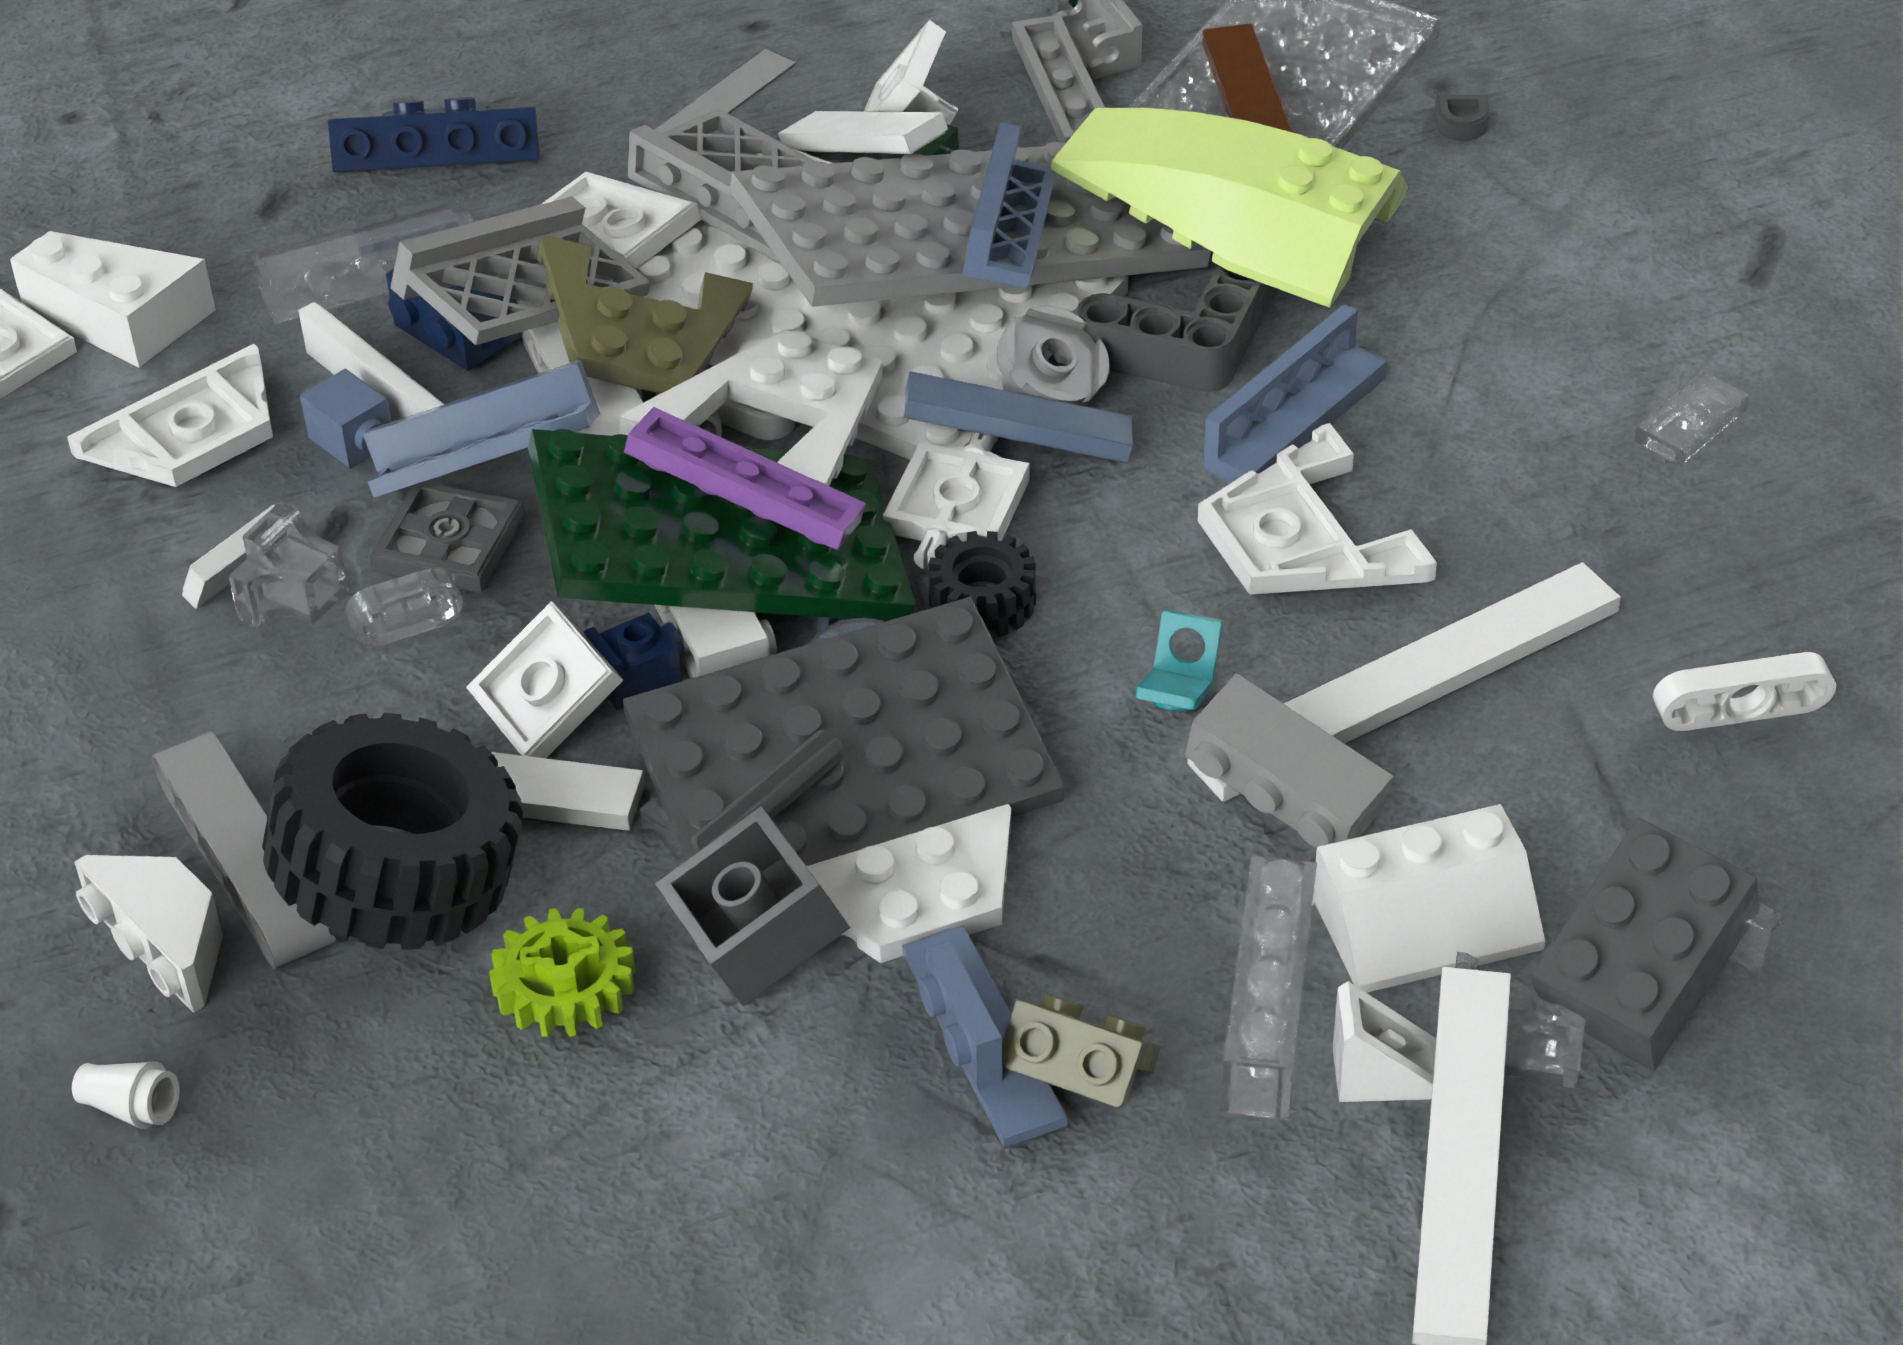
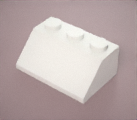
(1423, 892)

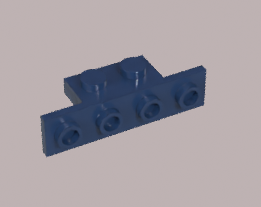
(433, 136)

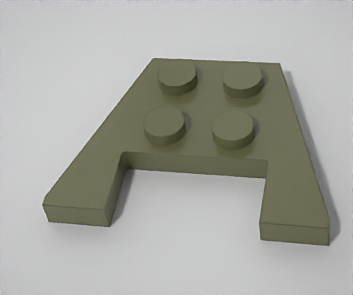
(633, 336)

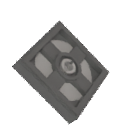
(449, 532)

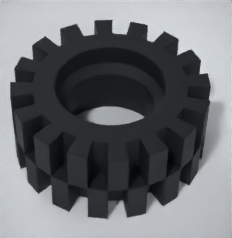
(990, 562)

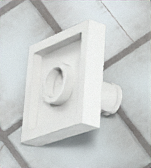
(903, 82)

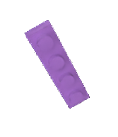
(744, 478)

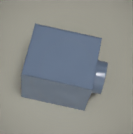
(340, 413)

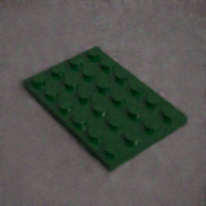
(659, 540)

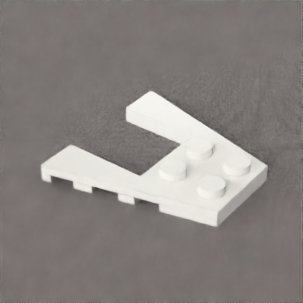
(791, 379)

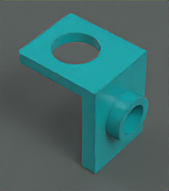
(1176, 682)

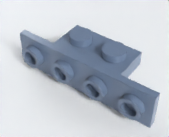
(974, 1022)

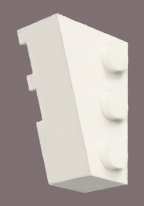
(113, 293)

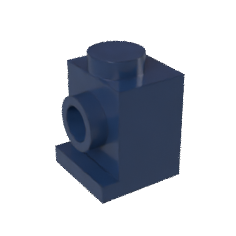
(641, 654)

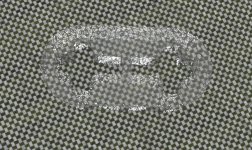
(404, 607)

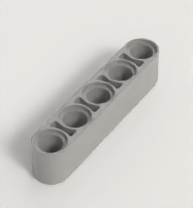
(230, 834)

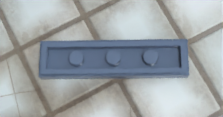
(1018, 417)

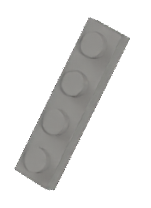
(1056, 72)

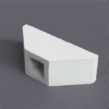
(156, 915)

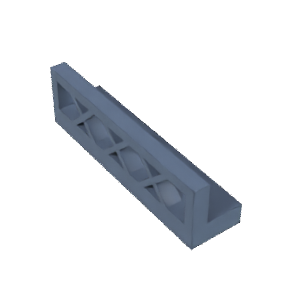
(996, 216)
(1291, 398)
(478, 427)

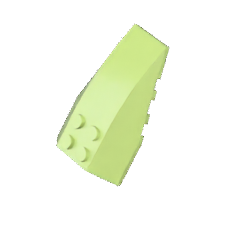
(1247, 191)

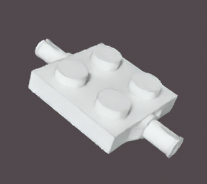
(955, 493)

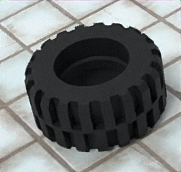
(379, 881)

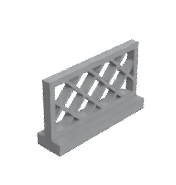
(669, 167)
(505, 246)

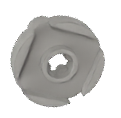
(1062, 333)

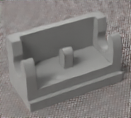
(1105, 36)

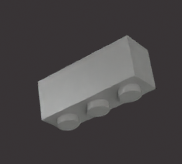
(1287, 764)

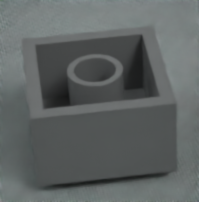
(752, 906)

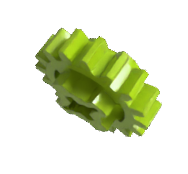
(562, 972)

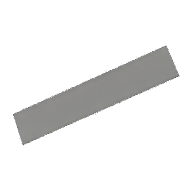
(733, 89)

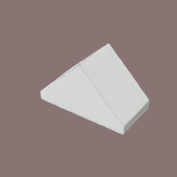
(1379, 1051)

